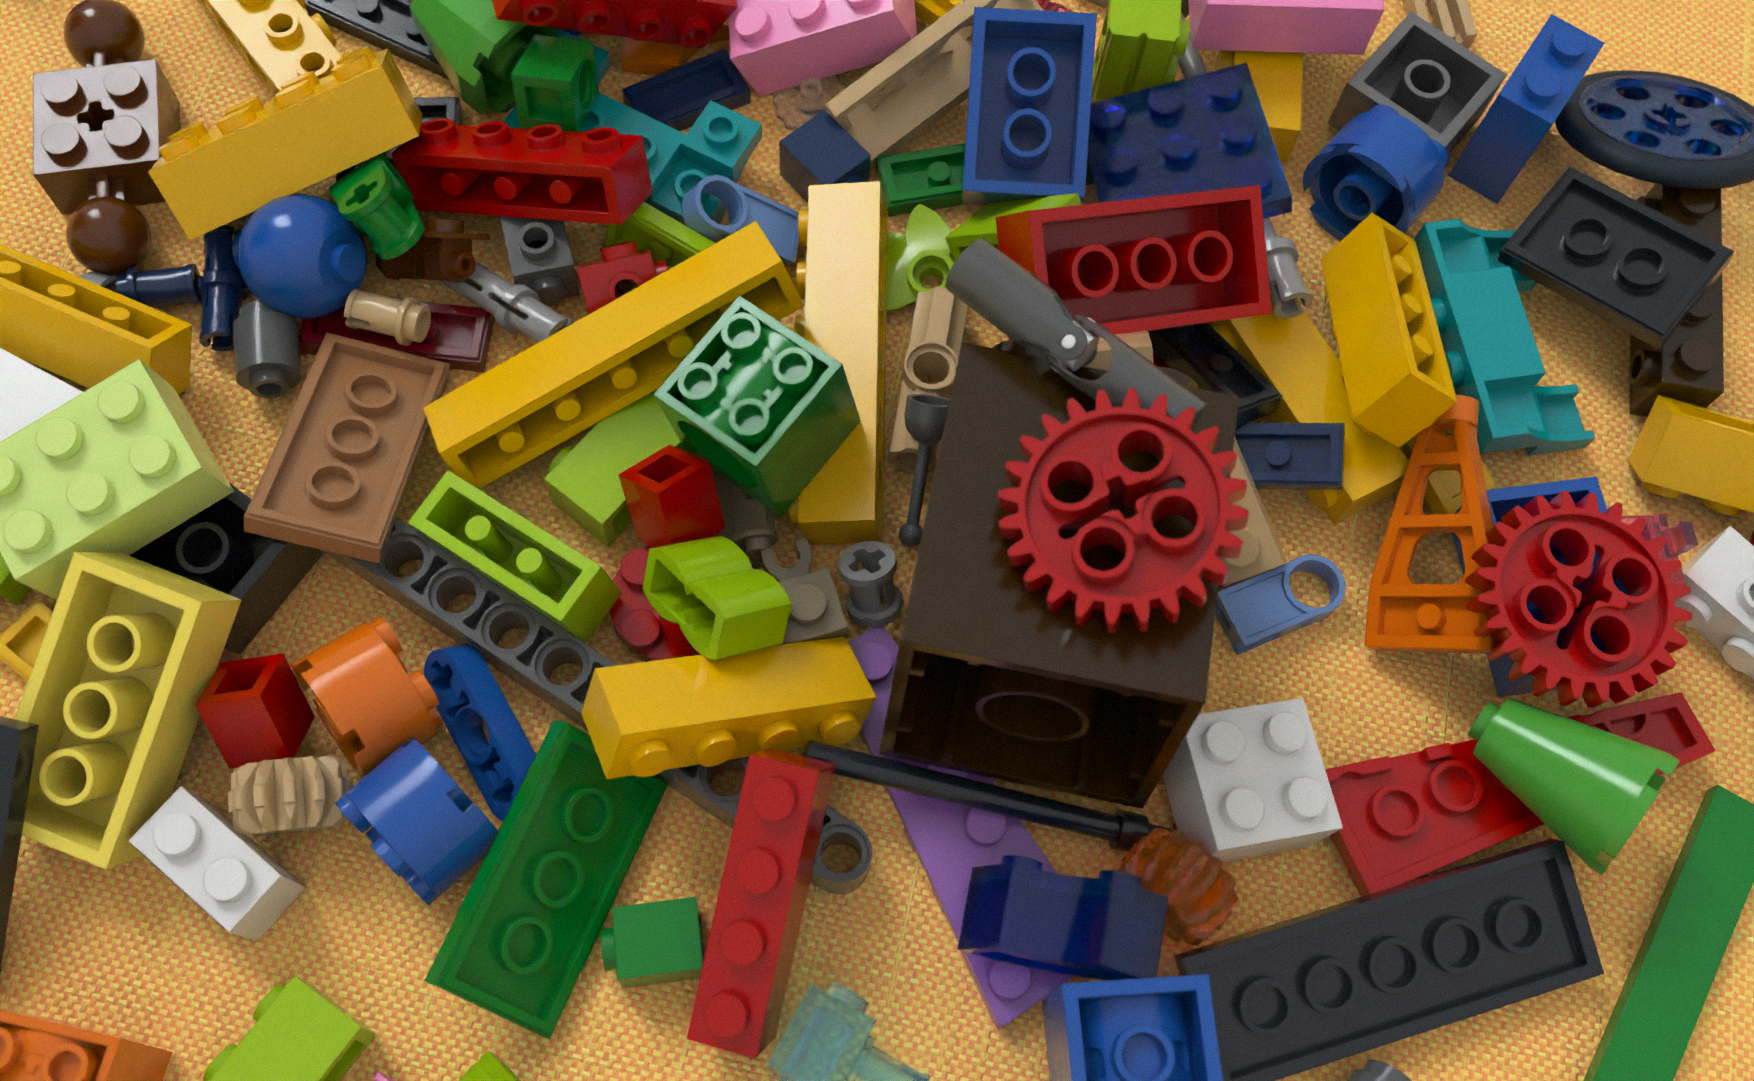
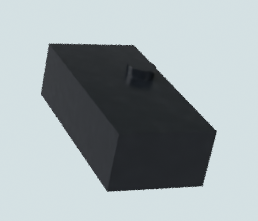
(242, 564)

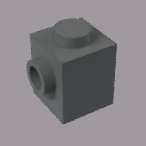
(540, 257)

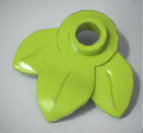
(916, 256)

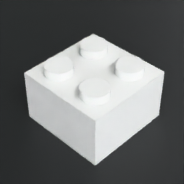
(1252, 782)

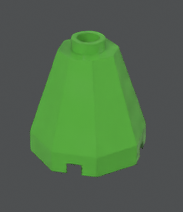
(475, 48)

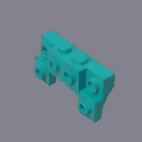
(676, 161)
(1492, 342)

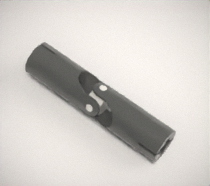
(1036, 317)

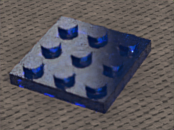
(1186, 140)

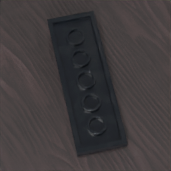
(1396, 963)

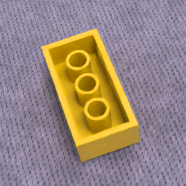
(286, 143)

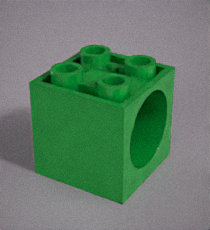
(760, 405)

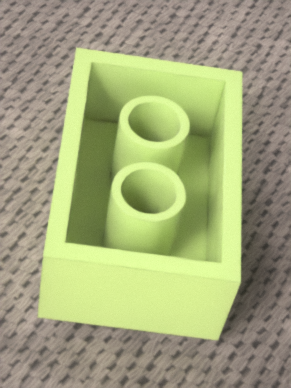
(102, 476)

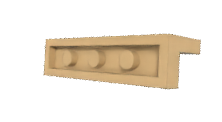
(914, 82)

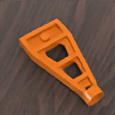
(1432, 615)

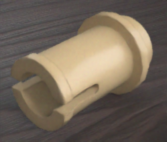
(398, 318)

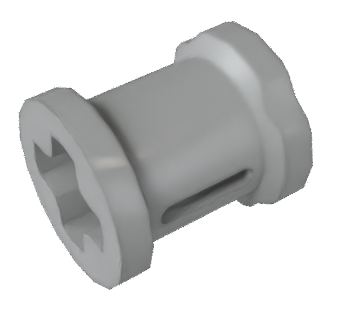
(871, 583)

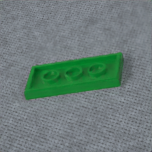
(546, 884)

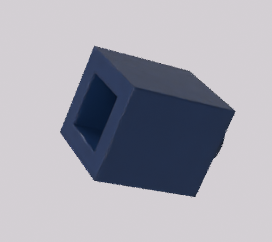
(821, 155)

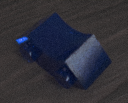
(1063, 922)

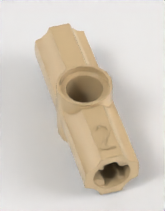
(933, 352)

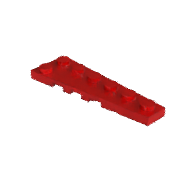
(1444, 805)

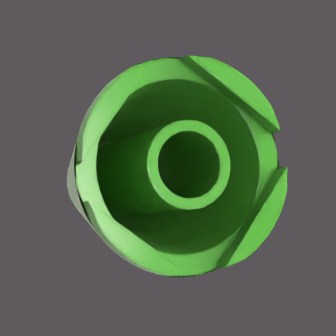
(1572, 775)

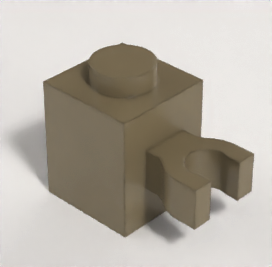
(814, 599)

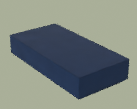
(684, 92)

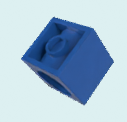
(1132, 1030)

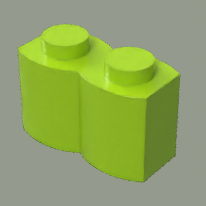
(716, 596)

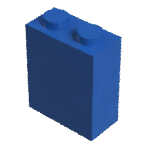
(1526, 108)

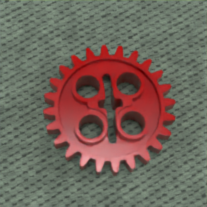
(1153, 567)
(1632, 626)

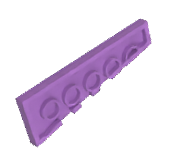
(953, 841)

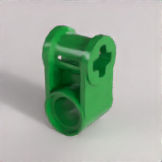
(380, 206)

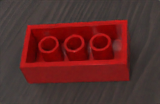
(1149, 257)

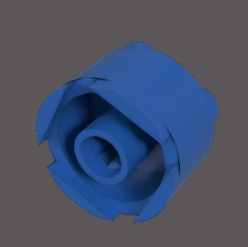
(1376, 167)
(419, 821)

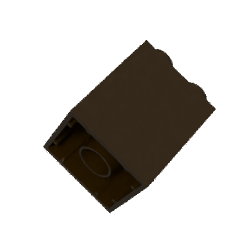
(984, 665)

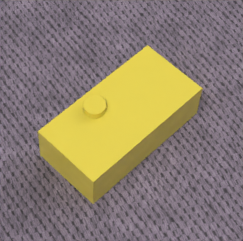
(117, 700)

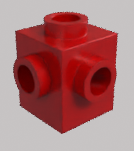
(618, 262)

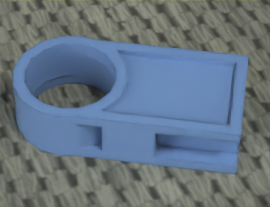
(743, 207)
(1267, 609)

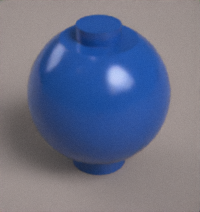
(301, 256)

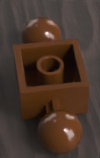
(102, 135)

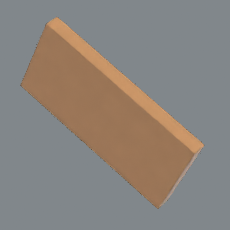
(347, 449)

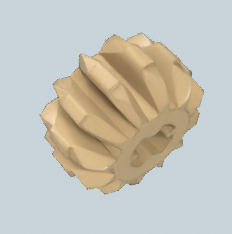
(288, 795)

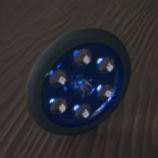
(1661, 129)

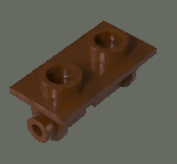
(439, 254)

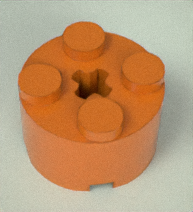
(367, 694)

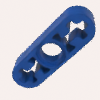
(466, 699)

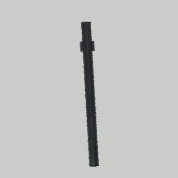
(1120, 829)

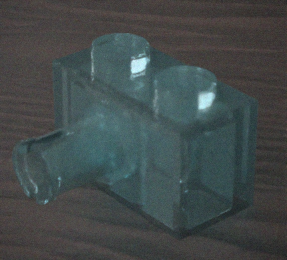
(834, 1043)

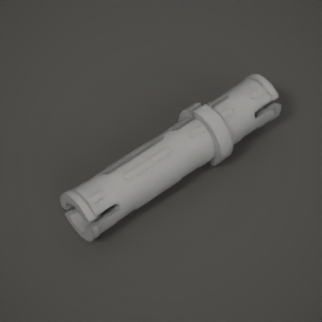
(537, 320)

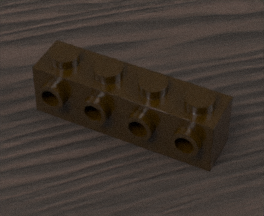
(1692, 358)

